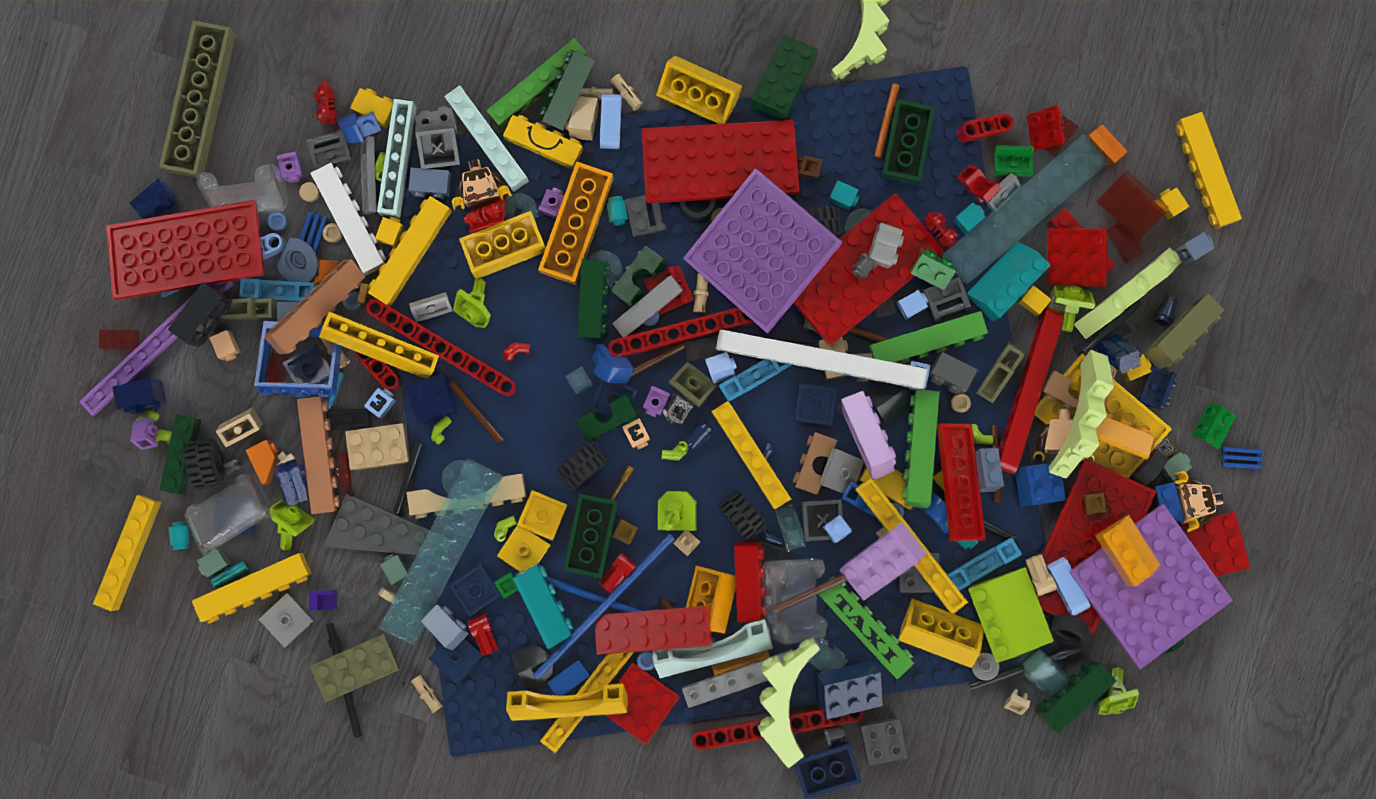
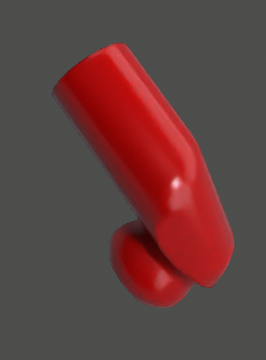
(514, 348)

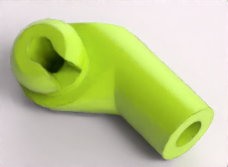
(379, 166)
(148, 414)
(438, 428)
(164, 435)
(979, 438)
(677, 453)
(502, 528)

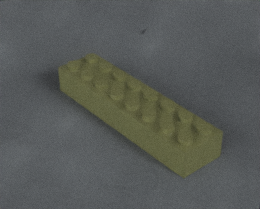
(197, 99)

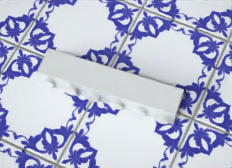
(347, 218)

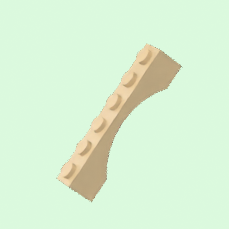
(426, 501)

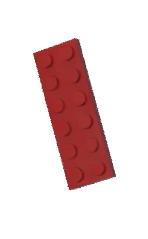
(961, 482)
(653, 630)

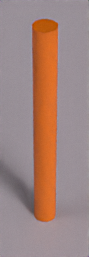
(886, 121)

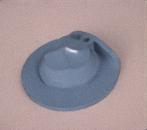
(297, 261)

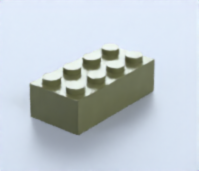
(1184, 332)
(354, 667)

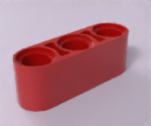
(993, 126)
(383, 375)

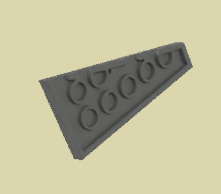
(373, 529)

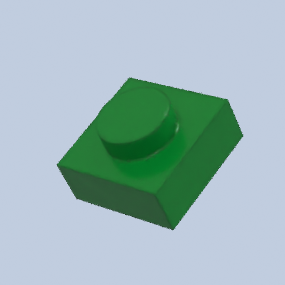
(506, 585)

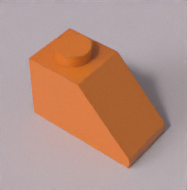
(264, 458)

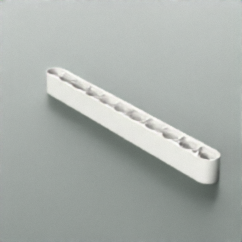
(821, 359)

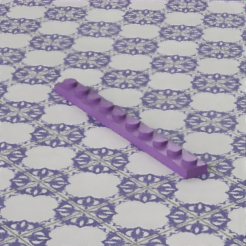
(137, 360)

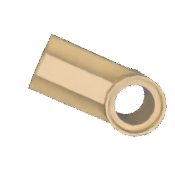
(1041, 578)

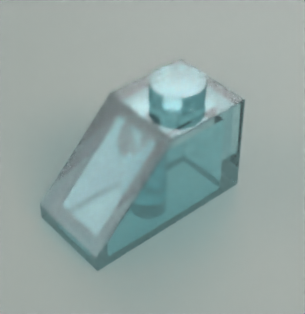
(790, 527)

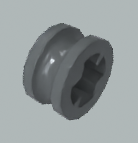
(232, 466)

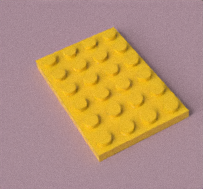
(1121, 406)

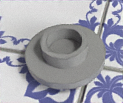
(985, 667)

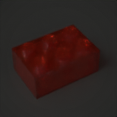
(1132, 204)

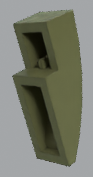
(252, 309)
(1000, 372)

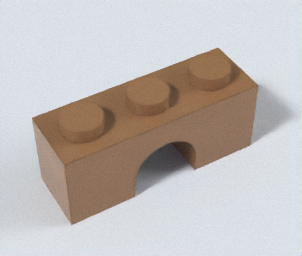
(1057, 387)
(818, 447)

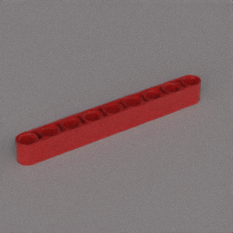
(681, 328)
(434, 341)
(1029, 389)
(748, 726)

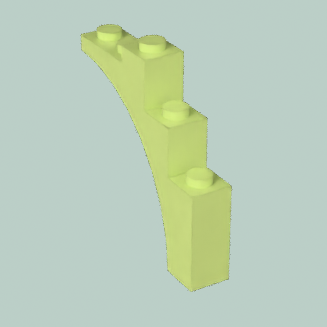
(867, 45)
(1128, 293)
(1090, 412)
(775, 699)

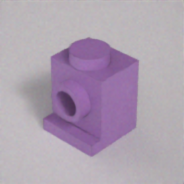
(290, 159)
(551, 209)
(656, 393)
(144, 433)

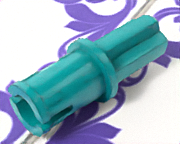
(229, 574)

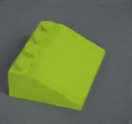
(1011, 614)

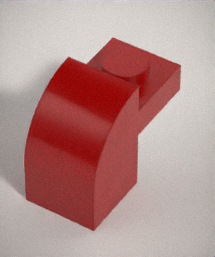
(977, 184)

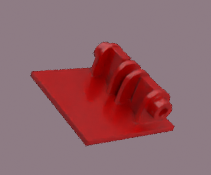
(325, 97)
(1046, 128)
(486, 214)
(949, 234)
(681, 299)

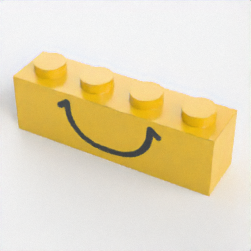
(543, 142)

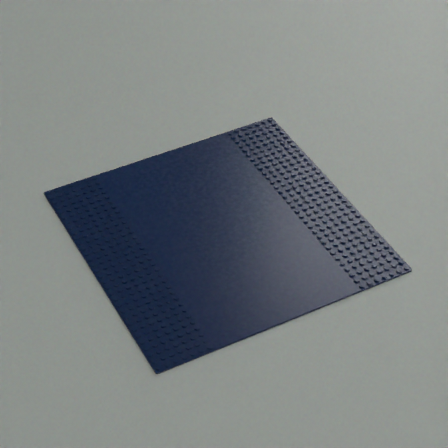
(541, 431)

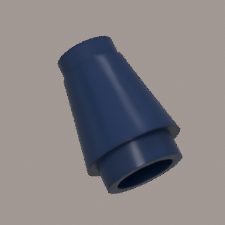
(1165, 313)
(700, 434)

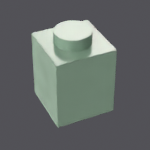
(1176, 463)
(213, 562)
(394, 568)

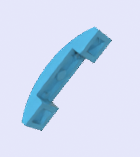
(274, 289)
(751, 378)
(984, 563)

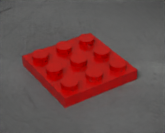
(1077, 256)
(1220, 544)
(647, 703)

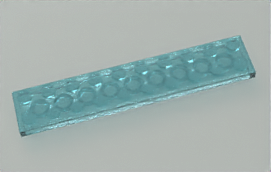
(1025, 208)
(440, 551)

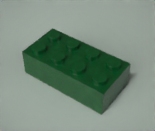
(784, 78)
(907, 142)
(591, 535)
(1075, 696)

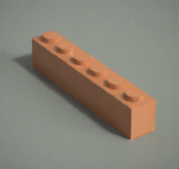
(314, 307)
(317, 455)

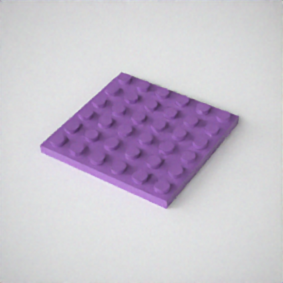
(762, 250)
(1163, 606)

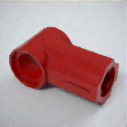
(619, 570)
(481, 630)

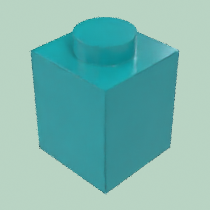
(844, 195)
(969, 218)

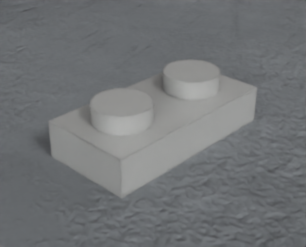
(1008, 188)
(431, 307)

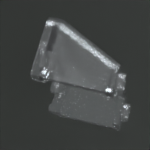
(267, 190)
(227, 513)
(783, 581)

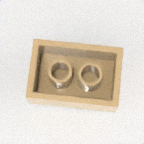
(378, 446)

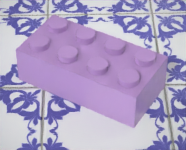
(868, 435)
(883, 561)

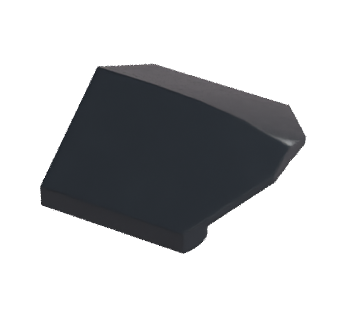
(888, 400)
(528, 662)

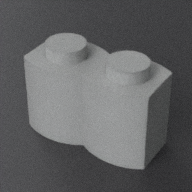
(885, 245)

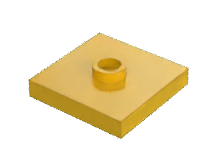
(542, 515)
(523, 549)

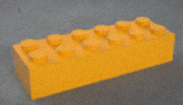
(576, 223)

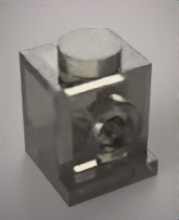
(680, 415)

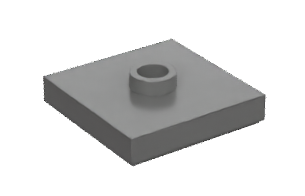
(841, 470)
(286, 620)

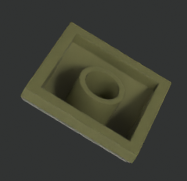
(692, 384)

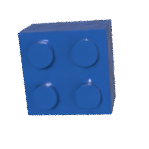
(1038, 486)

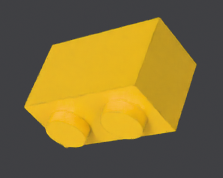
(367, 102)

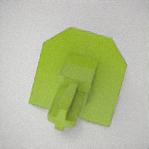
(1072, 299)
(471, 305)
(677, 511)
(290, 522)
(1118, 698)

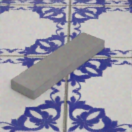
(368, 176)
(647, 306)

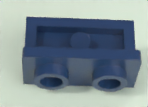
(1157, 388)

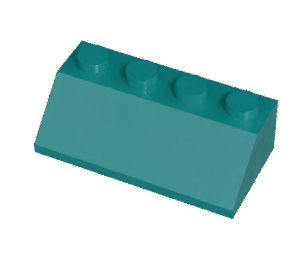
(1007, 280)
(543, 605)

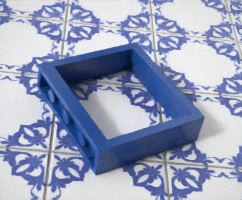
(287, 389)

